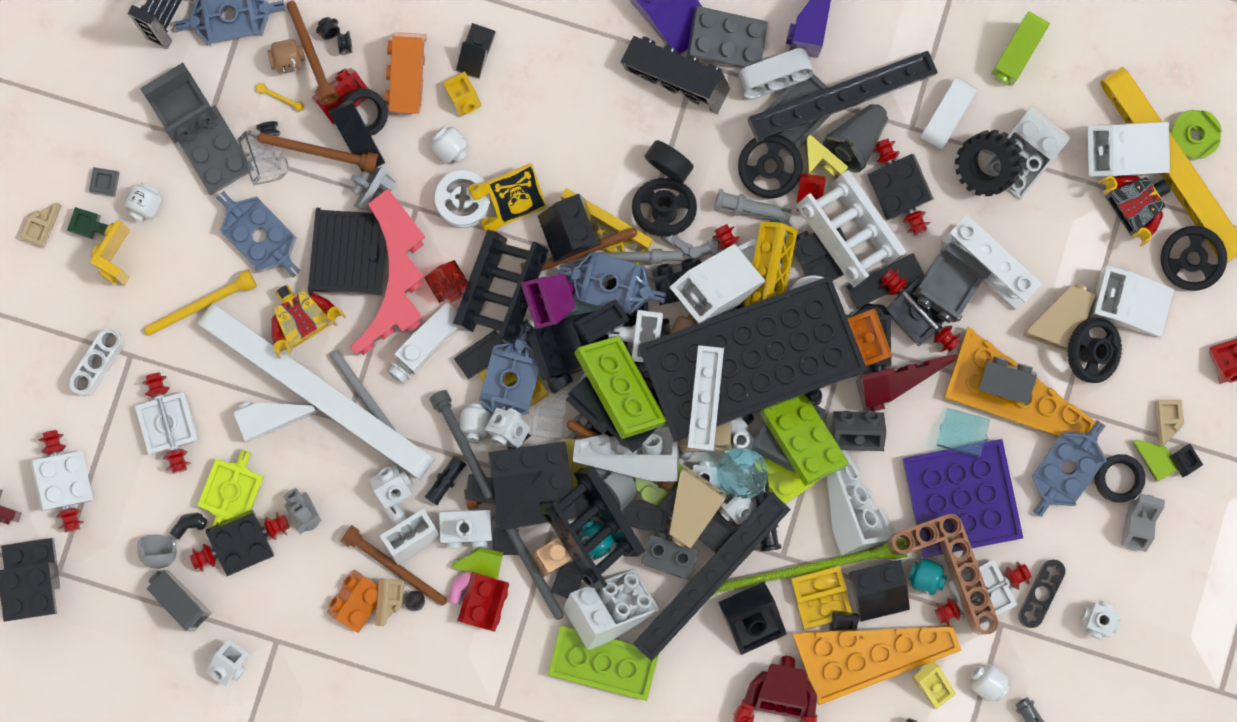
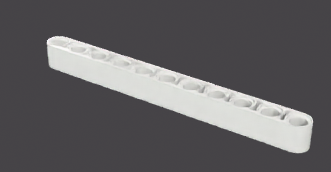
(316, 391)

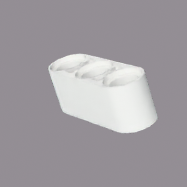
(775, 73)
(948, 113)
(108, 356)

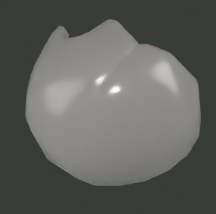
(156, 551)

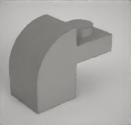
(619, 485)
(1141, 522)

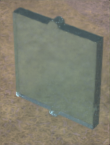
(963, 432)

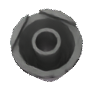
(857, 137)

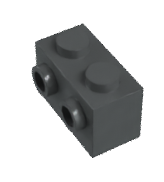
(1007, 380)
(859, 430)
(669, 556)

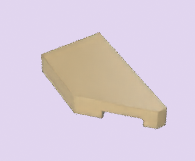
(39, 225)
(1169, 419)
(389, 599)

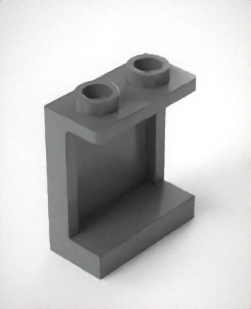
(179, 103)
(950, 282)

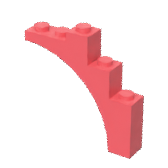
(400, 236)

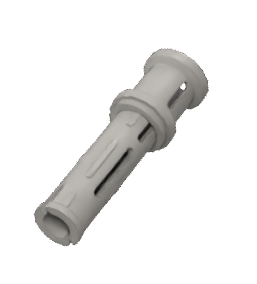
(740, 205)

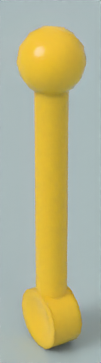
(261, 88)

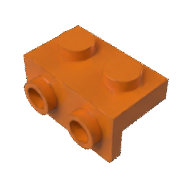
(870, 337)
(354, 601)

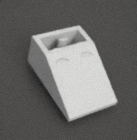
(1040, 144)
(1128, 148)
(717, 284)
(1131, 301)
(609, 611)

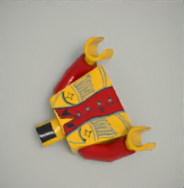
(300, 318)

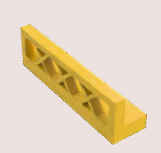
(613, 224)
(767, 256)

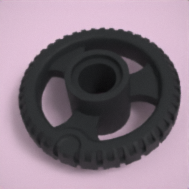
(787, 180)
(664, 216)
(1172, 266)
(1094, 351)

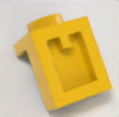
(462, 94)

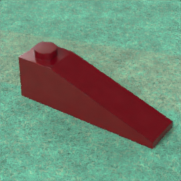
(887, 385)

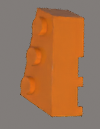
(405, 72)

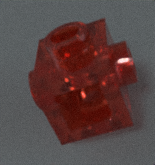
(447, 282)

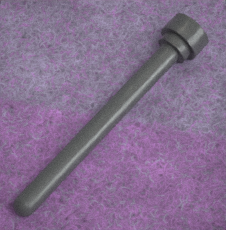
(442, 402)
(534, 572)

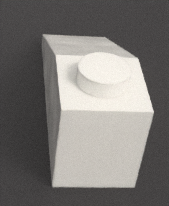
(428, 338)
(263, 418)

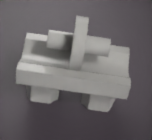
(377, 180)
(301, 511)

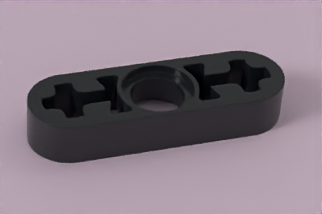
(1043, 573)

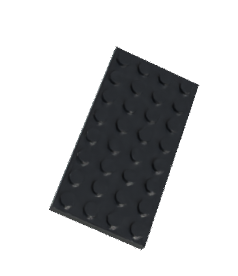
(769, 355)

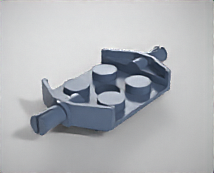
(249, 19)
(244, 219)
(631, 287)
(505, 359)
(1062, 487)

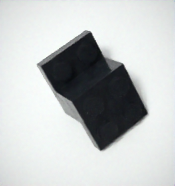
(556, 346)
(29, 579)

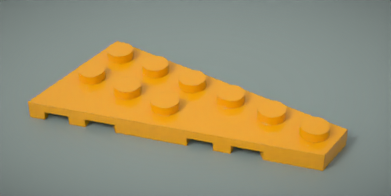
(1045, 409)
(856, 659)

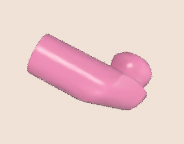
(458, 585)

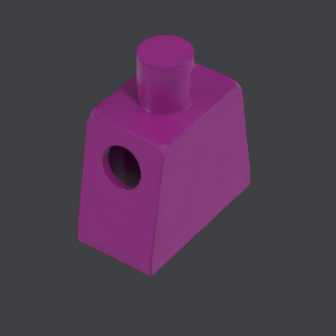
(549, 299)

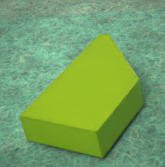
(1155, 458)
(480, 561)

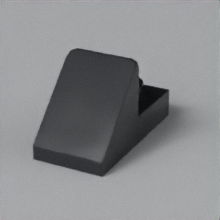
(475, 50)

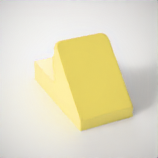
(817, 154)
(934, 684)

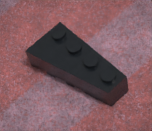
(676, 72)

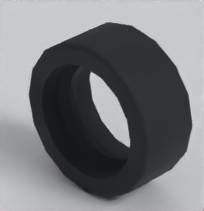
(381, 105)
(669, 161)
(1134, 465)

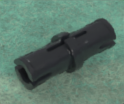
(445, 480)

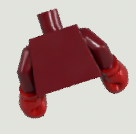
(781, 692)

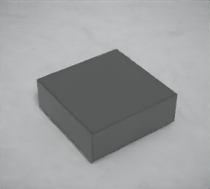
(104, 182)

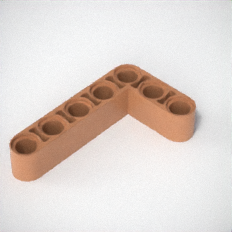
(955, 565)

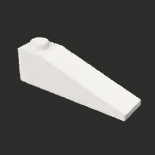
(653, 461)
(854, 516)

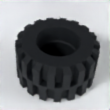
(970, 168)

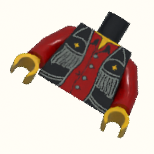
(1137, 203)

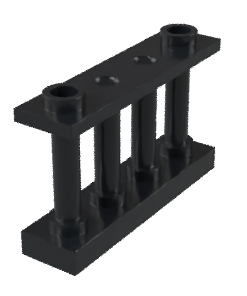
(154, 19)
(480, 281)
(613, 524)

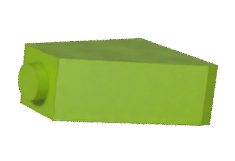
(1020, 48)

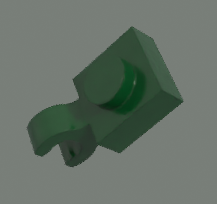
(86, 223)

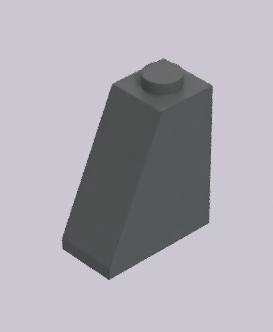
(178, 600)

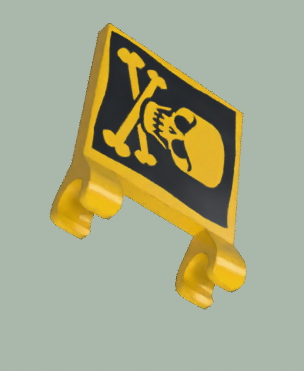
(512, 196)

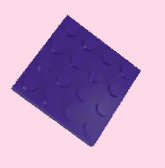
(968, 487)

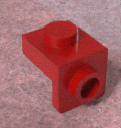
(810, 184)

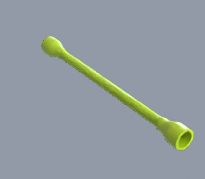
(879, 553)

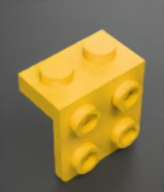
(105, 252)

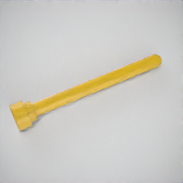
(243, 282)

